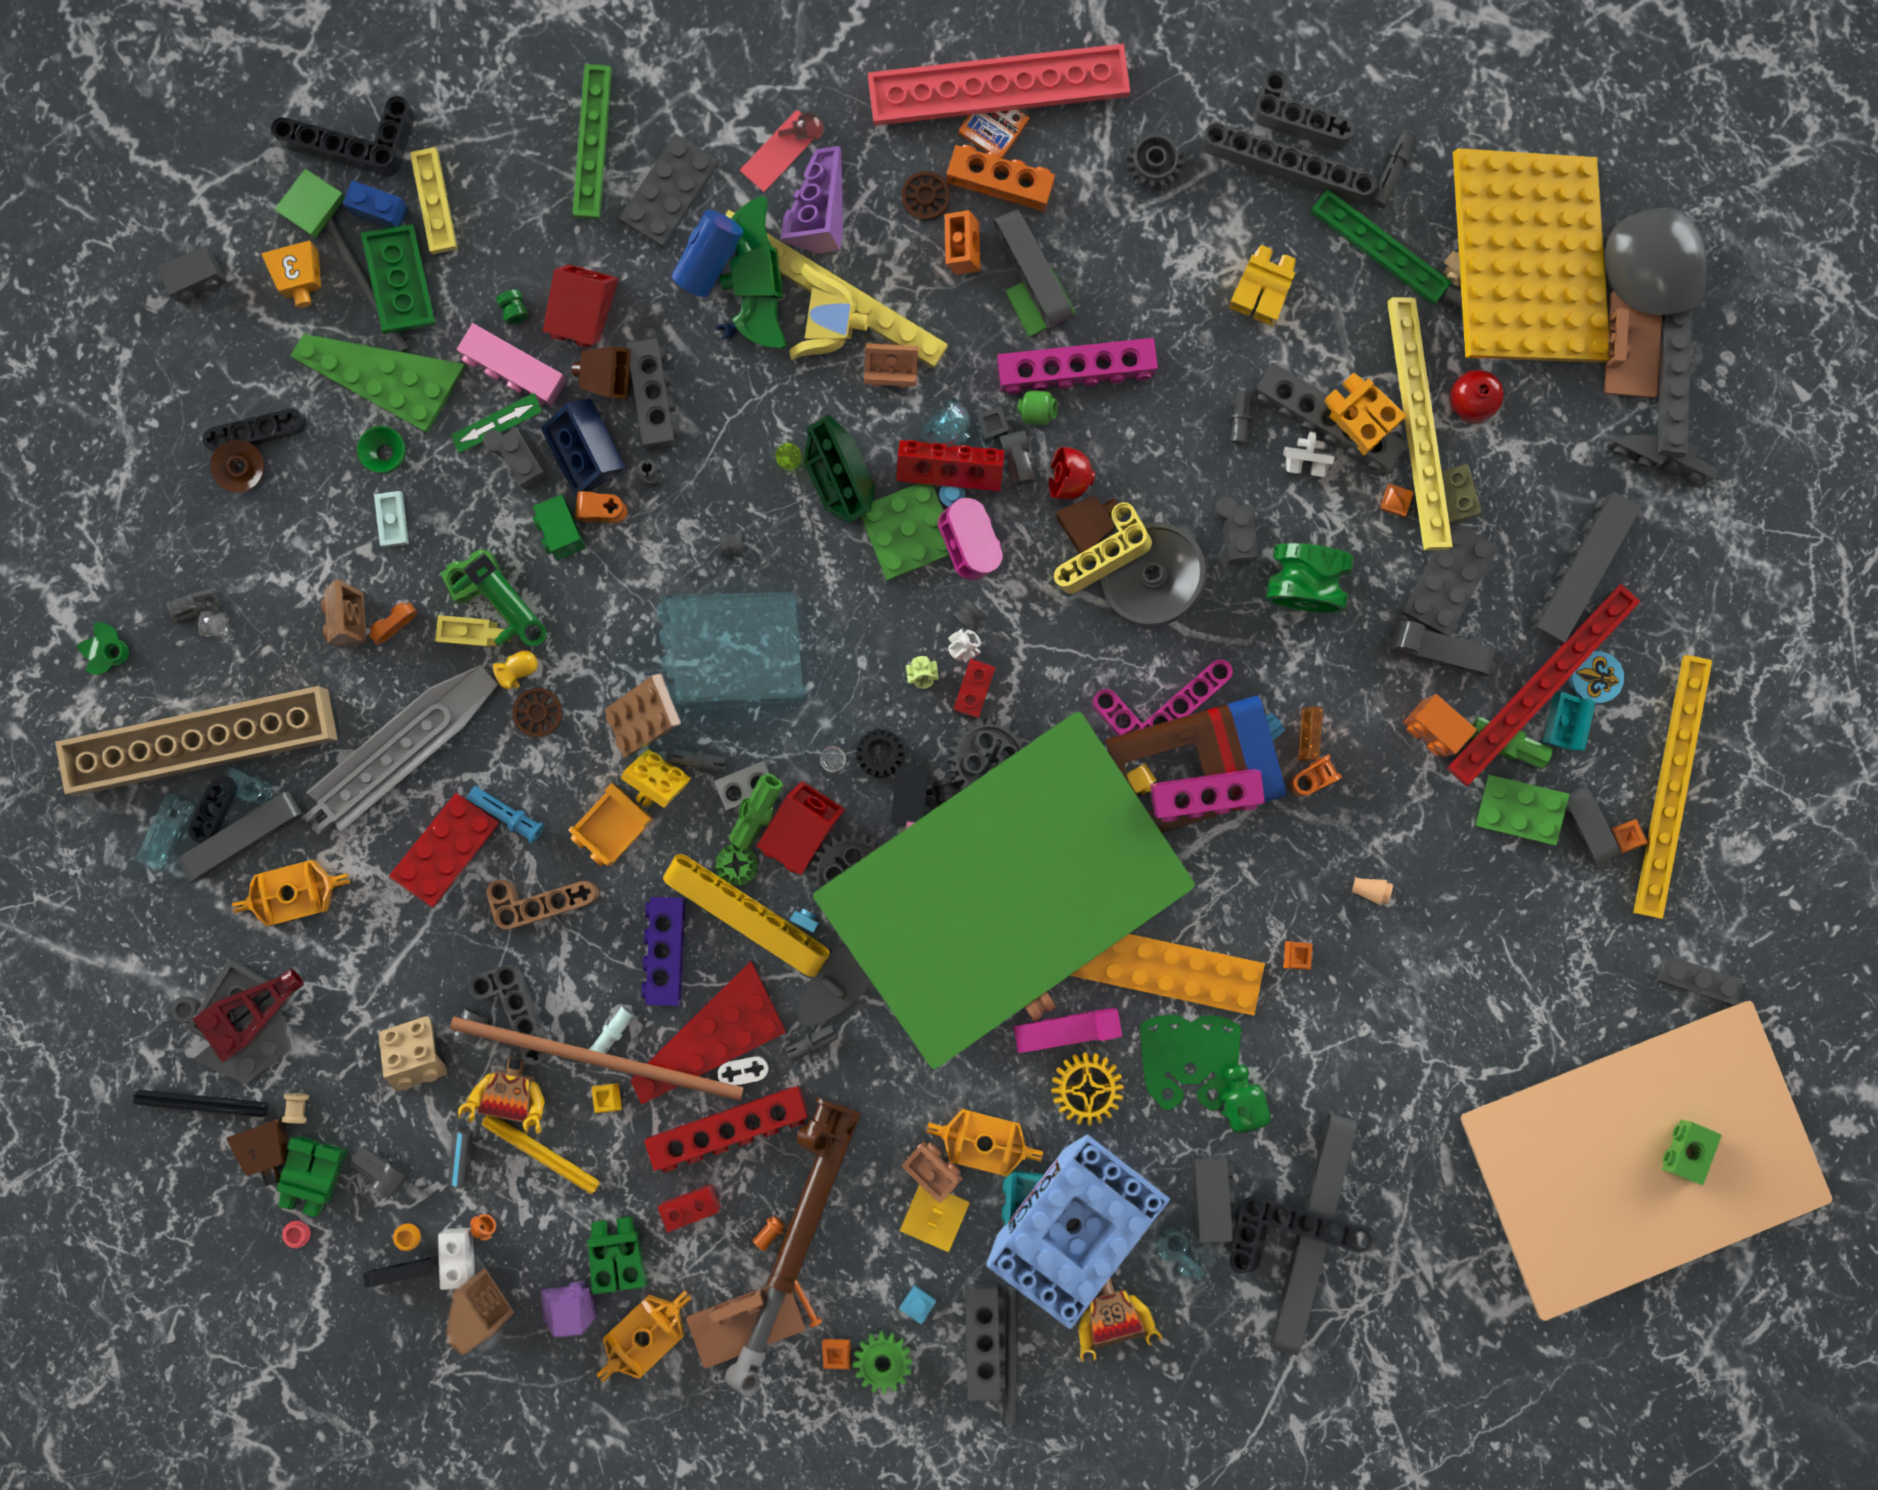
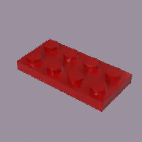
(444, 850)

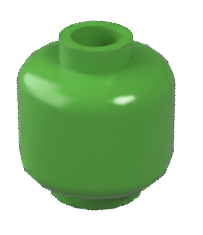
(1037, 407)

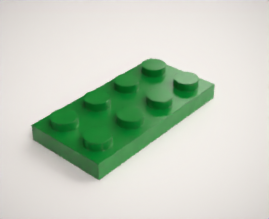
(398, 279)

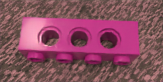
(1164, 794)

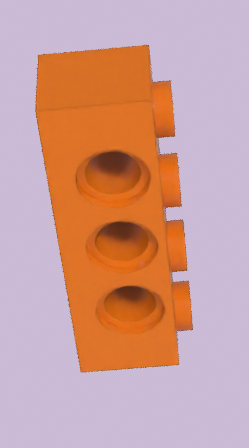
(1008, 189)

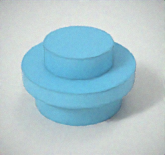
(949, 494)

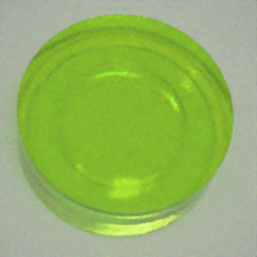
(788, 456)

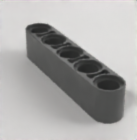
(1033, 268)
(239, 837)

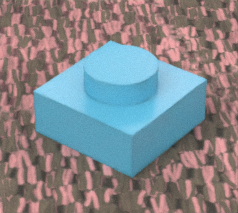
(805, 919)
(917, 1304)

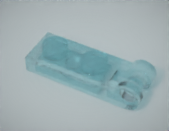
(164, 832)

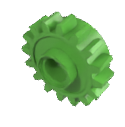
(882, 1376)

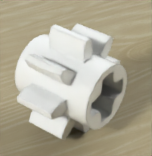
(964, 645)

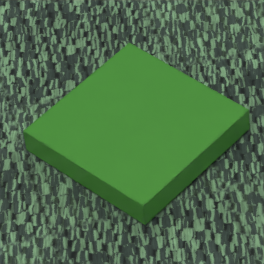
(310, 203)
(1027, 310)

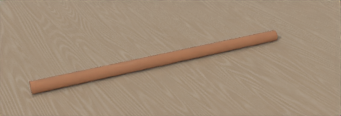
(596, 1058)

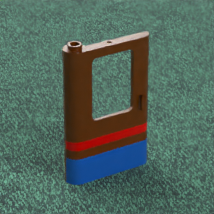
(1226, 741)

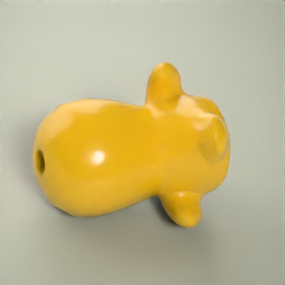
(517, 665)

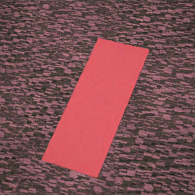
(774, 156)

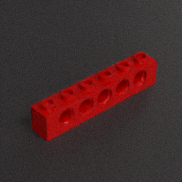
(659, 1144)

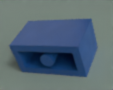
(375, 205)

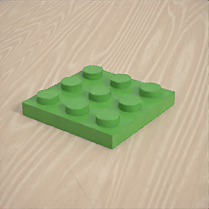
(906, 530)

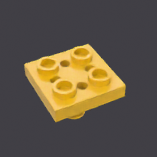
(655, 779)

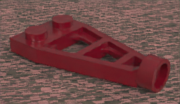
(220, 1030)

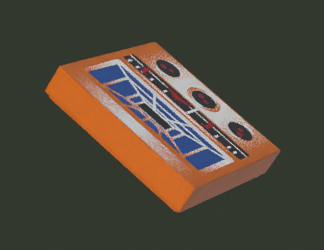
(994, 130)

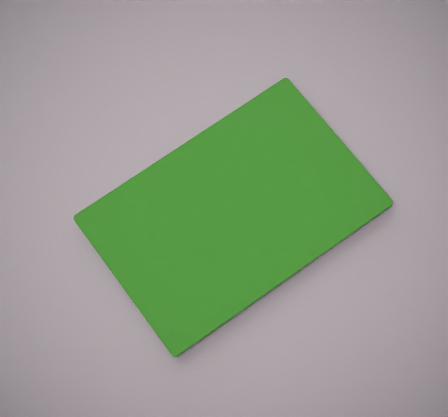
(1004, 890)

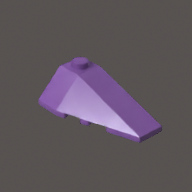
(817, 212)

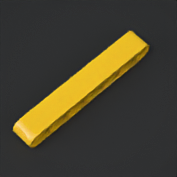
(746, 915)

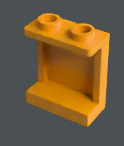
(610, 826)

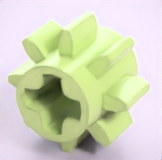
(922, 672)

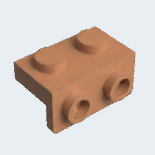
(890, 365)
(932, 1171)

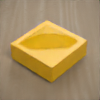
(606, 1098)

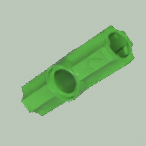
(1520, 747)
(756, 811)

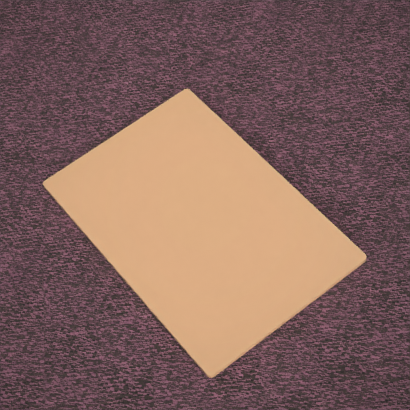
(1584, 1153)

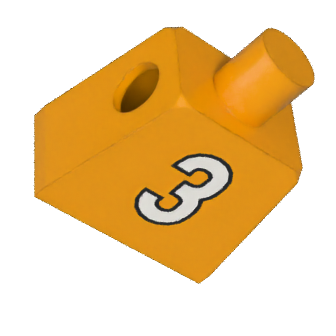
(295, 271)

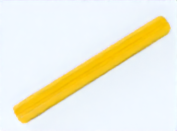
(541, 1153)

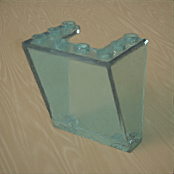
(730, 649)

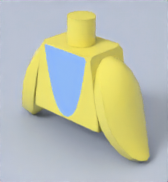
(829, 316)

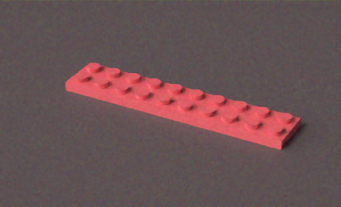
(998, 84)

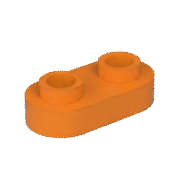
(385, 629)

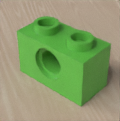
(1704, 1146)

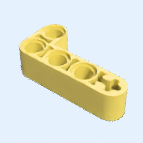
(1100, 552)

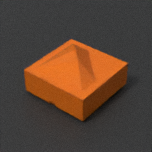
(1396, 500)
(1629, 836)
(1297, 955)
(836, 1354)

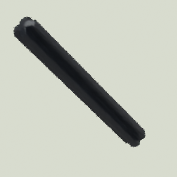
(200, 1103)

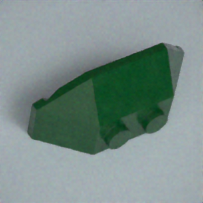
(838, 470)

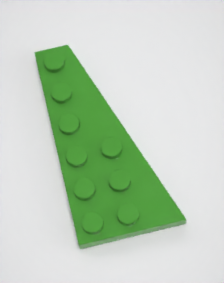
(395, 381)

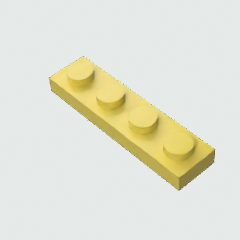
(433, 200)

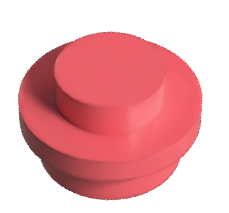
(296, 1234)

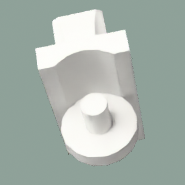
(1319, 460)

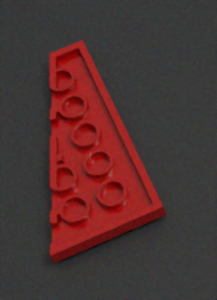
(722, 1030)

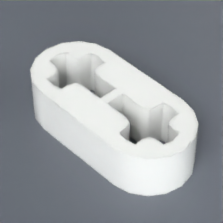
(742, 1064)

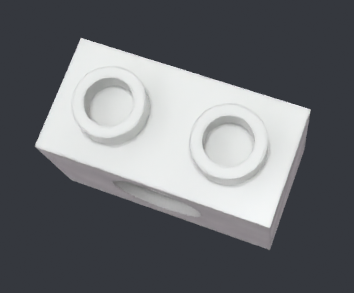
(455, 1257)

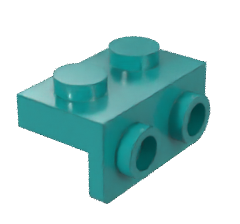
(1569, 722)
(1017, 1188)

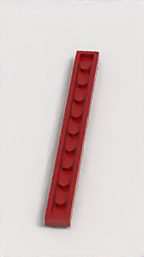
(1543, 685)

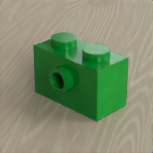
(558, 527)

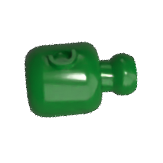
(1244, 1102)

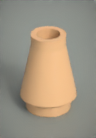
(1373, 889)

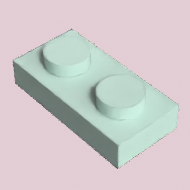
(391, 519)

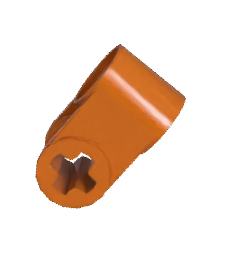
(595, 507)
(1318, 775)

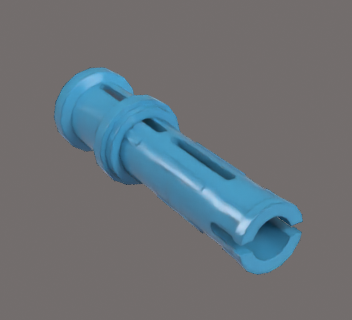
(515, 820)

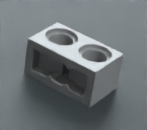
(741, 779)

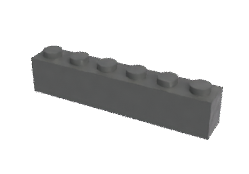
(1585, 568)

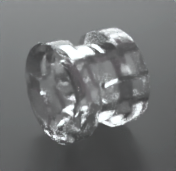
(213, 624)
(831, 756)

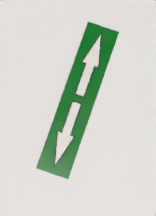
(497, 421)

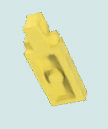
(467, 631)

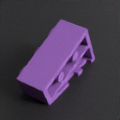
(568, 1309)

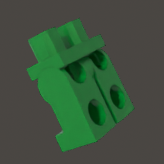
(309, 1174)
(616, 1257)

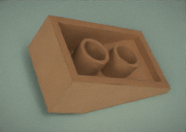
(344, 615)

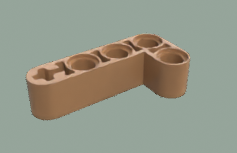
(545, 901)

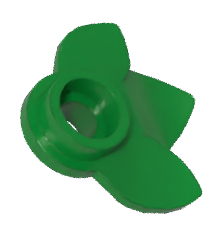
(101, 648)

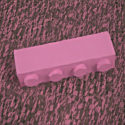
(511, 365)

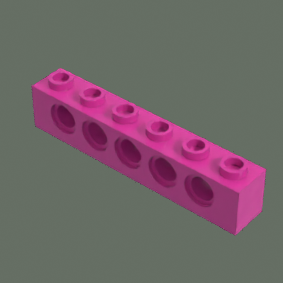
(1140, 350)

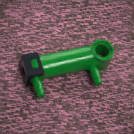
(503, 599)

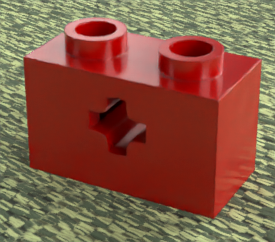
(974, 689)
(689, 1207)

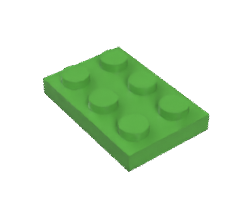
(1522, 810)

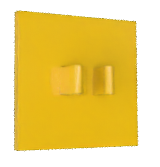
(933, 1221)

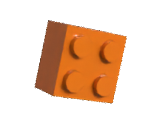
(1439, 726)

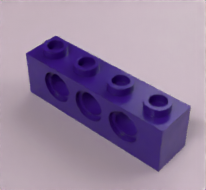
(673, 964)

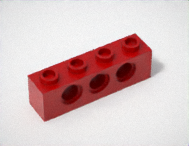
(968, 468)

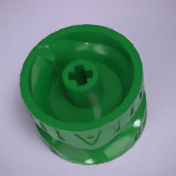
(1309, 578)

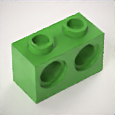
(455, 569)

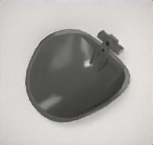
(1657, 261)

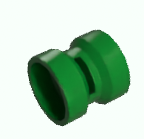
(512, 307)

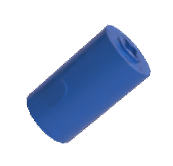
(707, 253)

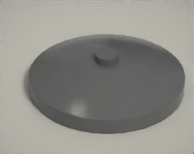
(1161, 582)

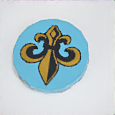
(1598, 678)

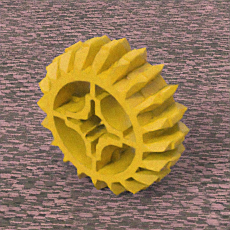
(1109, 1087)

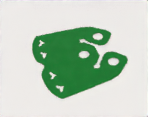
(1188, 1043)

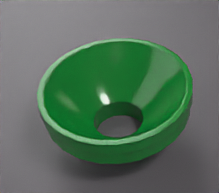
(370, 444)

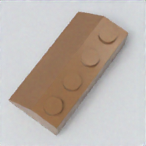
(476, 1312)

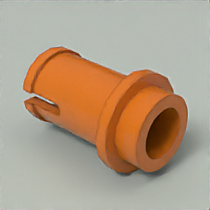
(769, 1233)

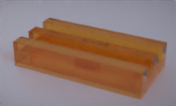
(1310, 733)

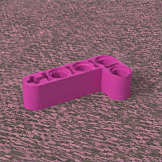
(1067, 1030)

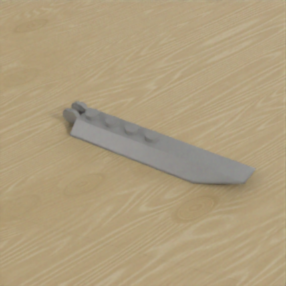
(398, 748)

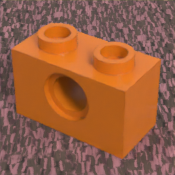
(962, 242)

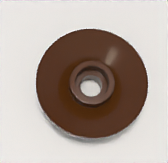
(225, 462)

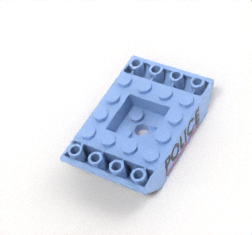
(1066, 1267)

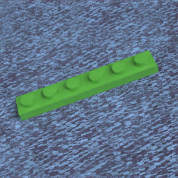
(592, 142)

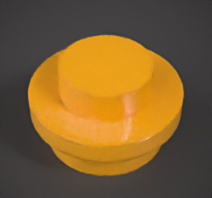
(406, 1237)

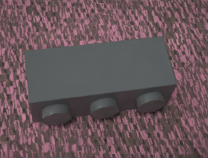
(1213, 1199)

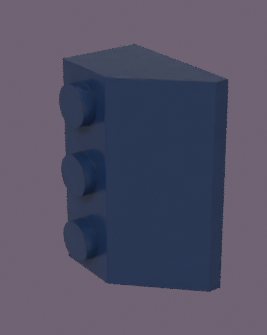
(582, 446)

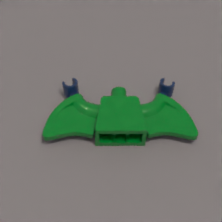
(755, 279)

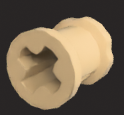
(295, 1108)

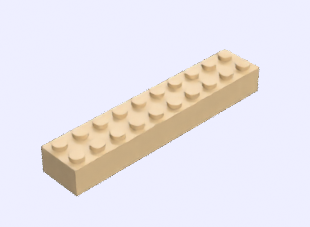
(196, 741)

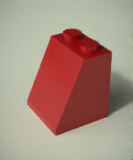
(579, 304)
(800, 827)

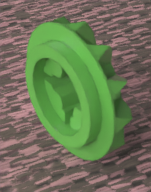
(729, 874)

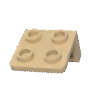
(410, 1054)

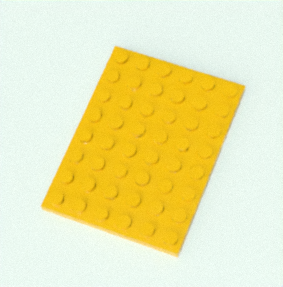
(1531, 256)

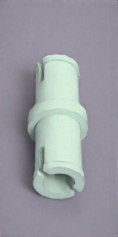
(613, 1030)

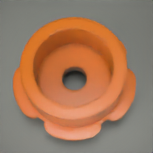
(486, 1222)

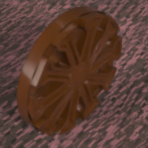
(925, 195)
(537, 712)

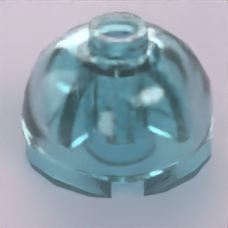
(948, 425)

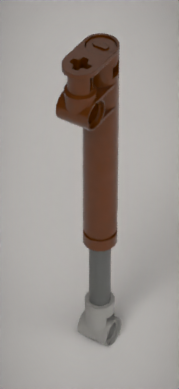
(827, 1138)

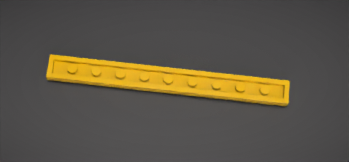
(1672, 786)

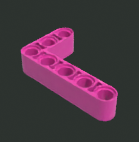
(1166, 712)

